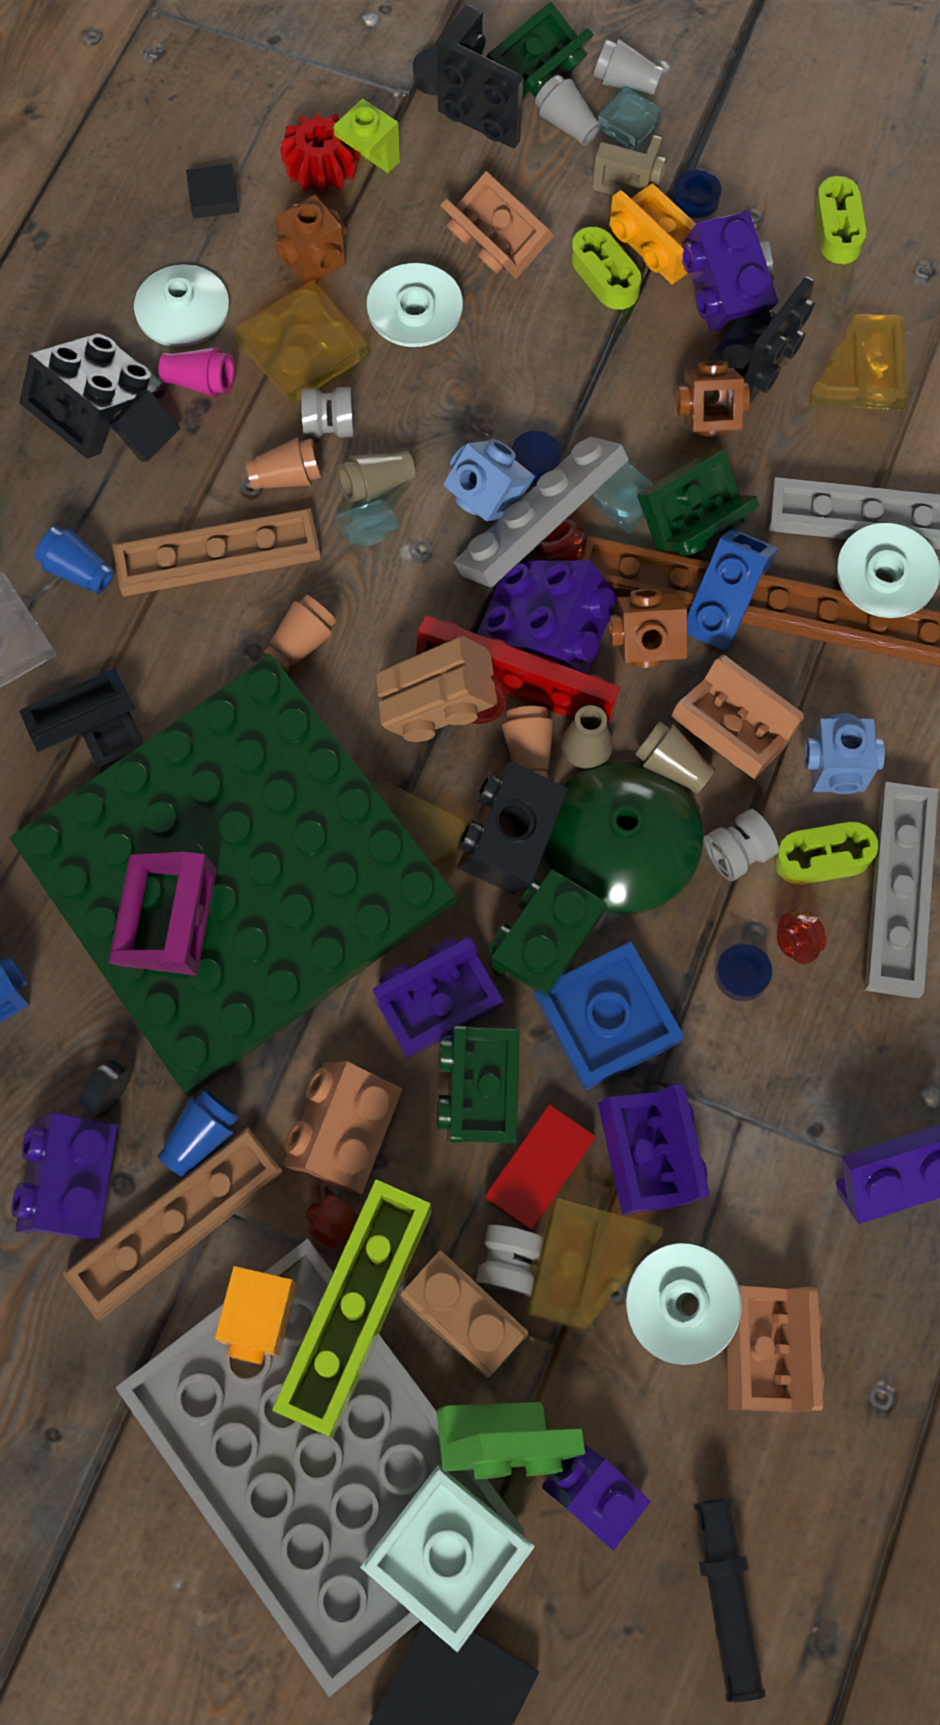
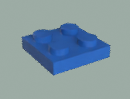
(609, 1016)

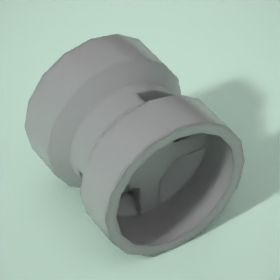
(316, 413)
(741, 845)
(509, 1260)

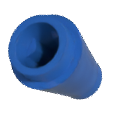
(71, 559)
(198, 1131)

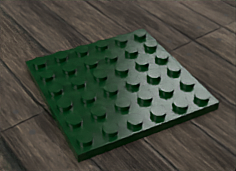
(304, 855)

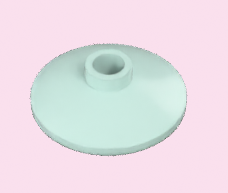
(411, 290)
(182, 319)
(894, 552)
(656, 1301)

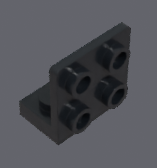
(475, 87)
(764, 339)
(80, 386)

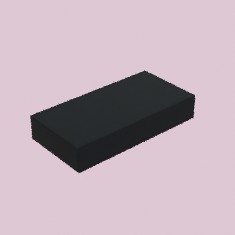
(76, 709)

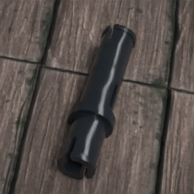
(729, 1600)

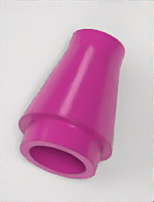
(201, 370)

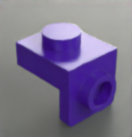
(597, 1496)

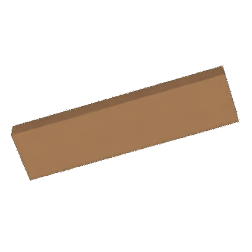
(216, 552)
(172, 1224)

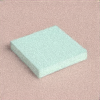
(447, 1557)

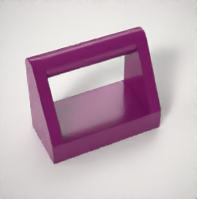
(188, 915)

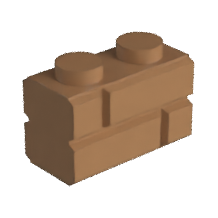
(436, 689)
(464, 1315)

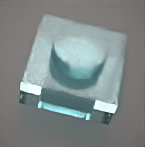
(629, 118)
(619, 498)
(367, 523)

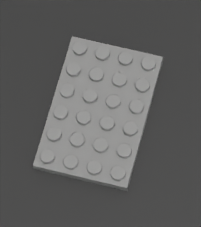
(288, 1499)

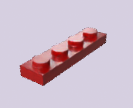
(527, 676)

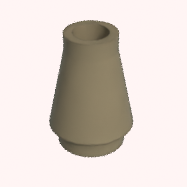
(374, 474)
(587, 738)
(675, 758)

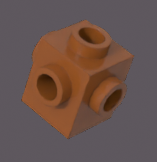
(310, 239)
(722, 412)
(649, 628)

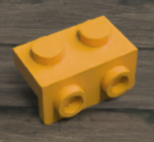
(653, 229)

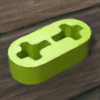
(848, 219)
(612, 264)
(828, 864)

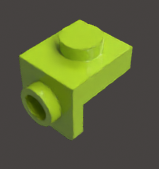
(371, 134)

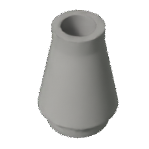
(624, 66)
(567, 110)

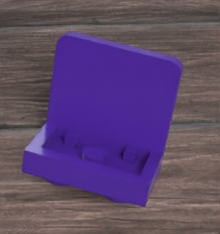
(552, 611)

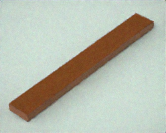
(776, 603)

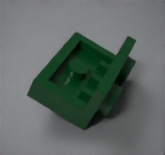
(541, 49)
(694, 504)
(547, 933)
(481, 1085)

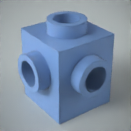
(487, 478)
(843, 754)

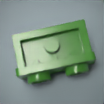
(503, 1437)

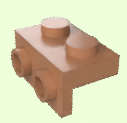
(499, 225)
(738, 716)
(342, 1125)
(776, 1351)

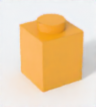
(255, 1314)

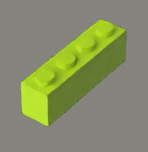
(353, 1309)

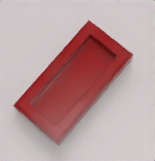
(540, 1168)

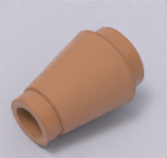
(286, 466)
(300, 632)
(529, 737)

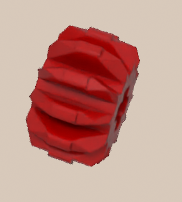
(316, 155)

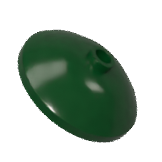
(623, 867)

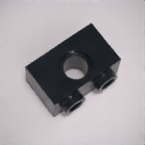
(532, 807)

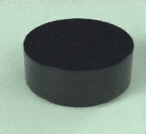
(426, 71)
(105, 1088)

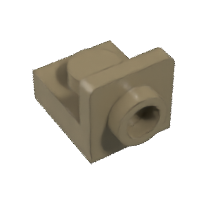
(628, 170)

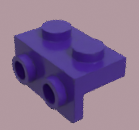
(728, 270)
(436, 995)
(654, 1150)
(891, 1175)
(64, 1176)

